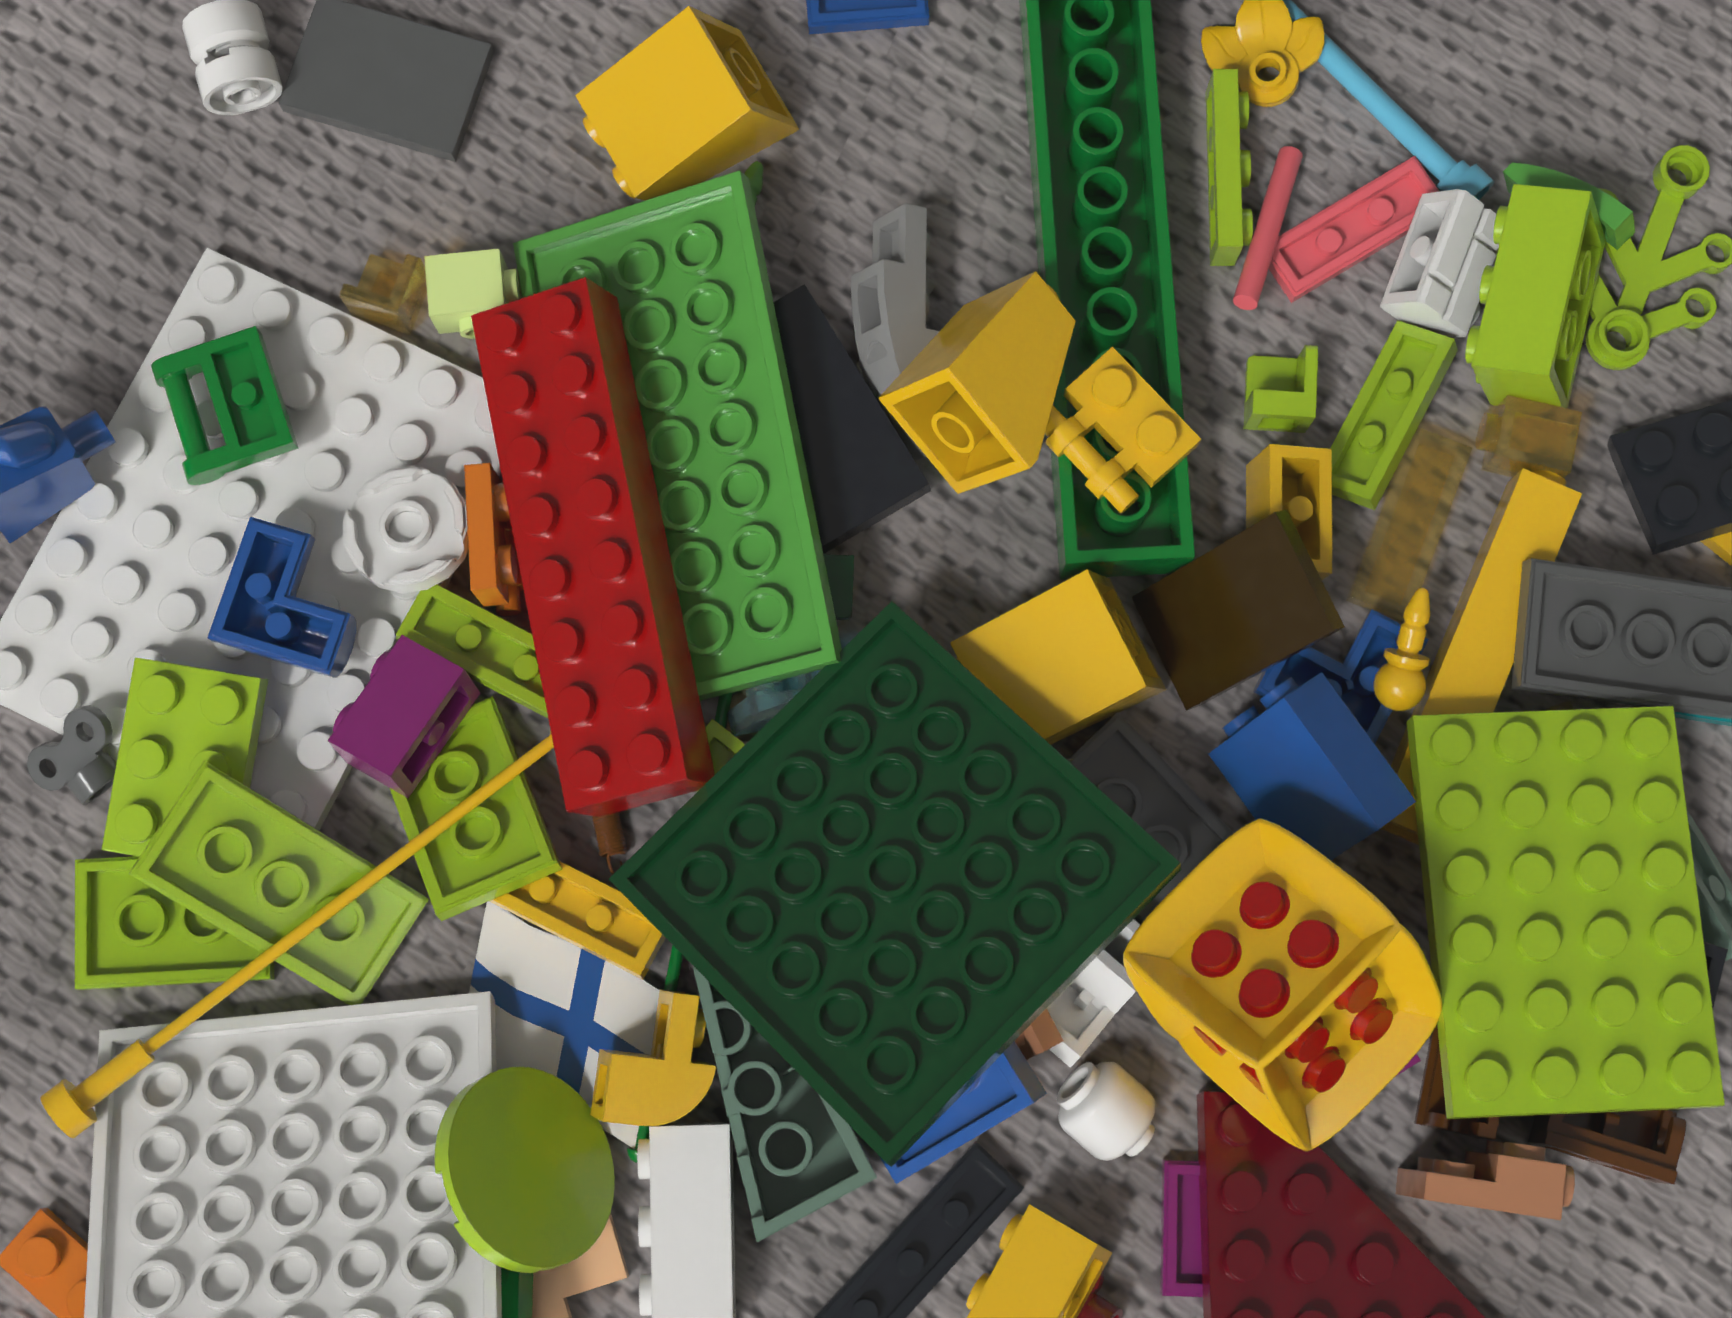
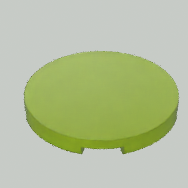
(525, 1169)

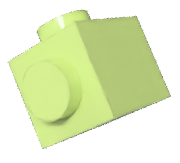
(467, 285)

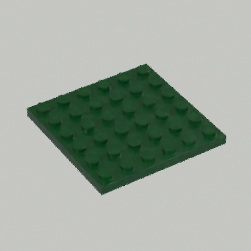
(894, 880)

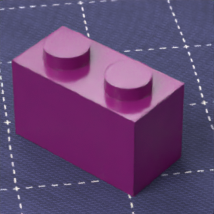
(403, 715)

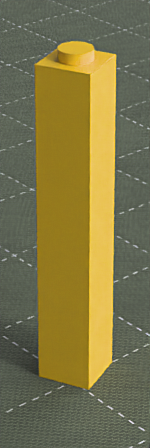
(1482, 630)

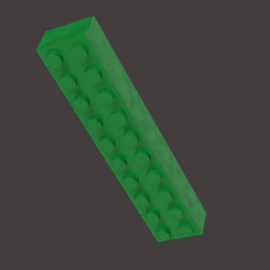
(1106, 257)

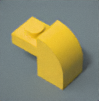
(659, 1085)

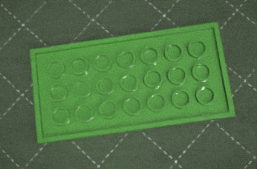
(713, 423)

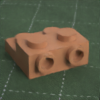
(1502, 1179)

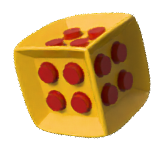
(1285, 982)

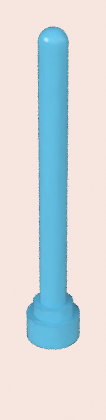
(1397, 121)

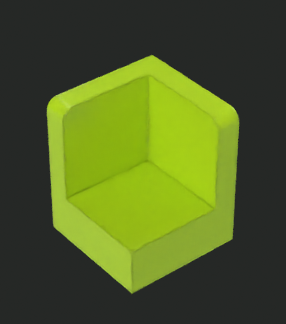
(1281, 392)

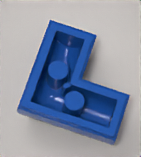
(262, 608)
(1352, 677)

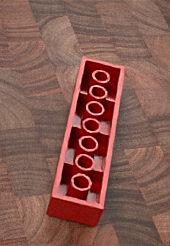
(592, 550)

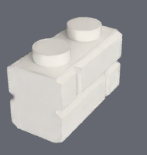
(1442, 264)

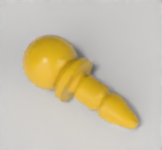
(1400, 681)

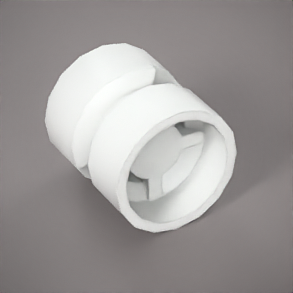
(232, 57)

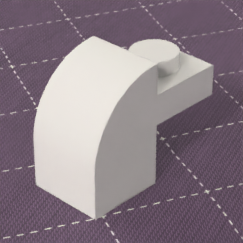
(1092, 999)

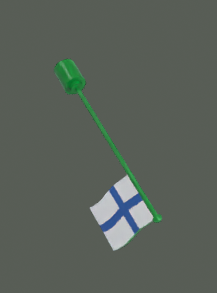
(566, 1003)

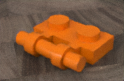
(491, 545)

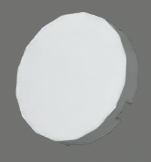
(407, 529)

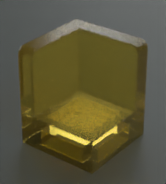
(388, 293)

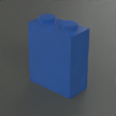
(1311, 767)

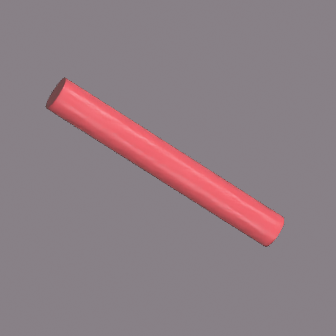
(1267, 228)

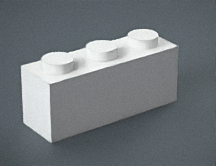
(688, 1221)

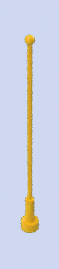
(72, 1106)

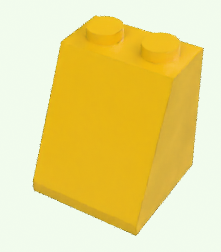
(683, 107)
(986, 384)
(1063, 657)

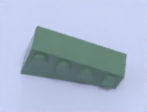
(786, 1137)

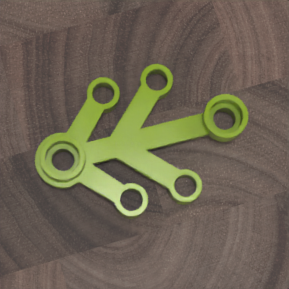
(1645, 273)

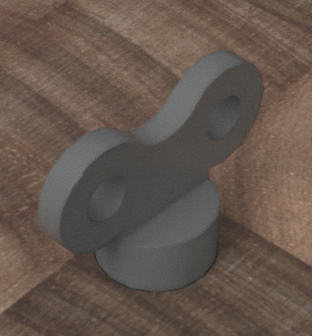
(77, 757)

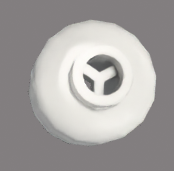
(1106, 1110)

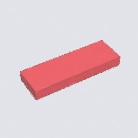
(1349, 230)

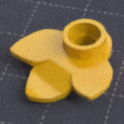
(1261, 40)

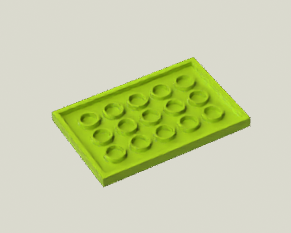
(1563, 913)

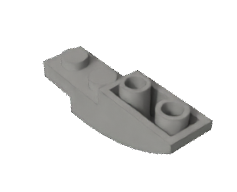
(893, 304)

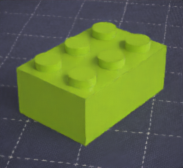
(1537, 295)

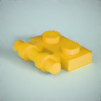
(1130, 418)

